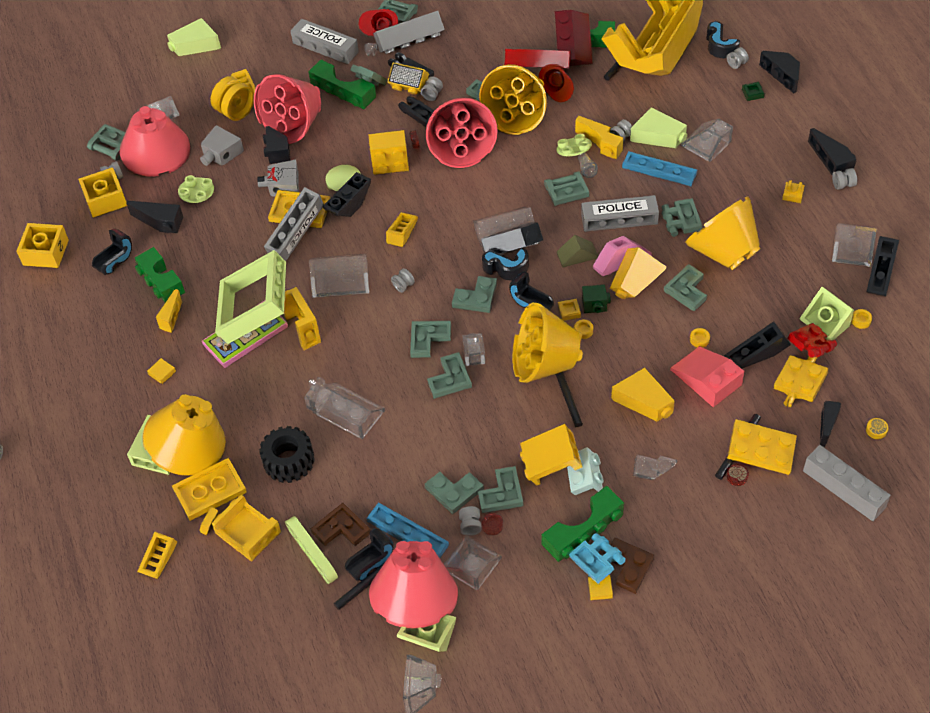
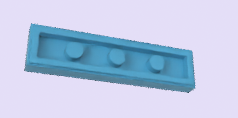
(659, 168)
(404, 529)

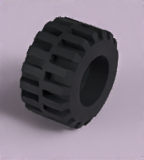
(287, 440)

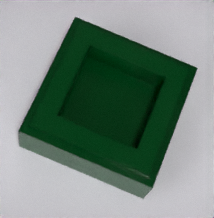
(753, 91)

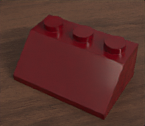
(574, 36)

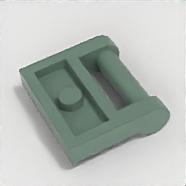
(402, 10)
(109, 136)
(567, 188)

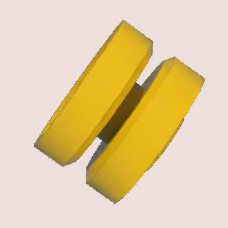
(232, 98)

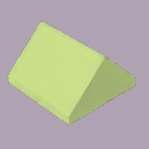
(828, 313)
(432, 637)

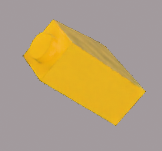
(635, 273)
(644, 395)

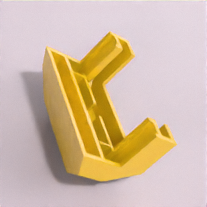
(661, 39)

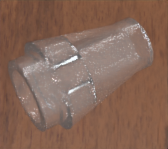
(587, 166)

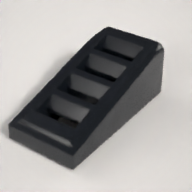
(828, 418)

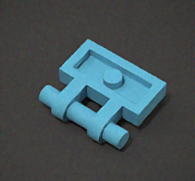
(593, 563)

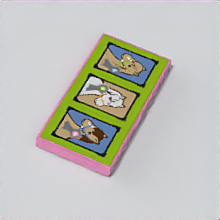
(229, 353)

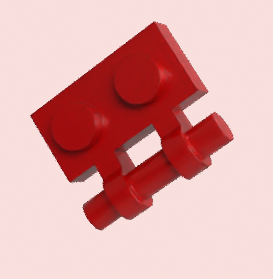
(812, 339)

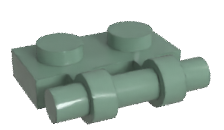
(687, 215)

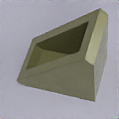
(576, 251)

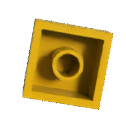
(388, 152)
(102, 192)
(42, 245)

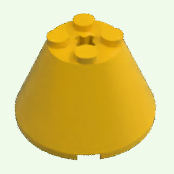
(514, 98)
(728, 235)
(544, 345)
(184, 436)

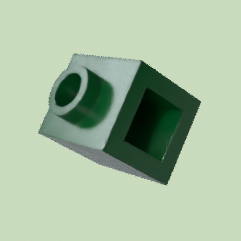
(595, 298)

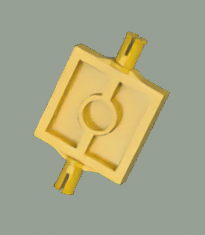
(800, 379)

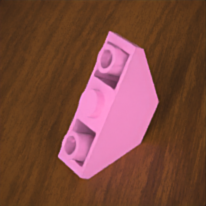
(613, 254)

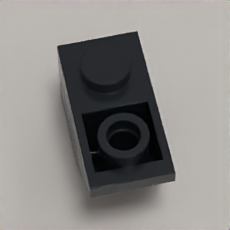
(277, 146)

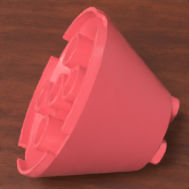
(287, 105)
(461, 132)
(153, 144)
(413, 587)

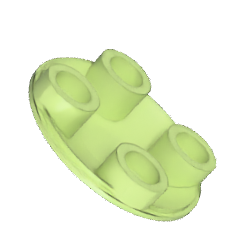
(573, 146)
(339, 176)
(196, 189)

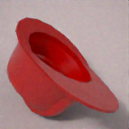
(377, 20)
(556, 82)

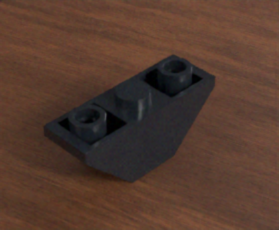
(781, 67)
(349, 196)

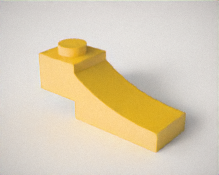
(609, 144)

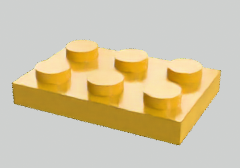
(284, 201)
(762, 447)
(209, 489)

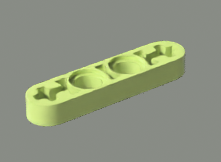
(311, 550)

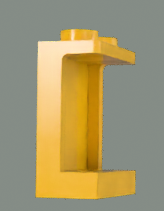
(306, 325)
(549, 453)
(245, 528)

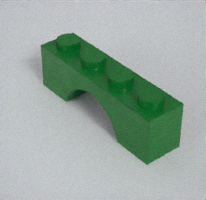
(357, 92)
(563, 539)

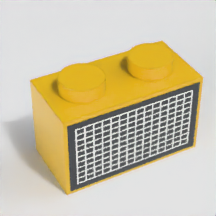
(407, 78)

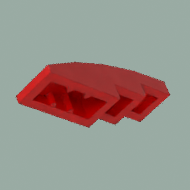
(537, 58)

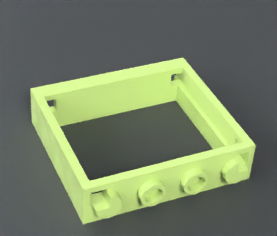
(275, 268)

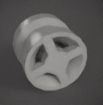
(737, 58)
(402, 280)

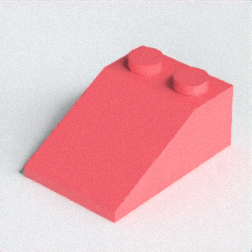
(709, 374)

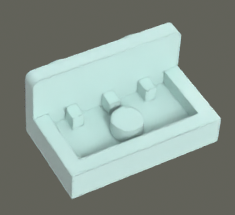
(587, 476)

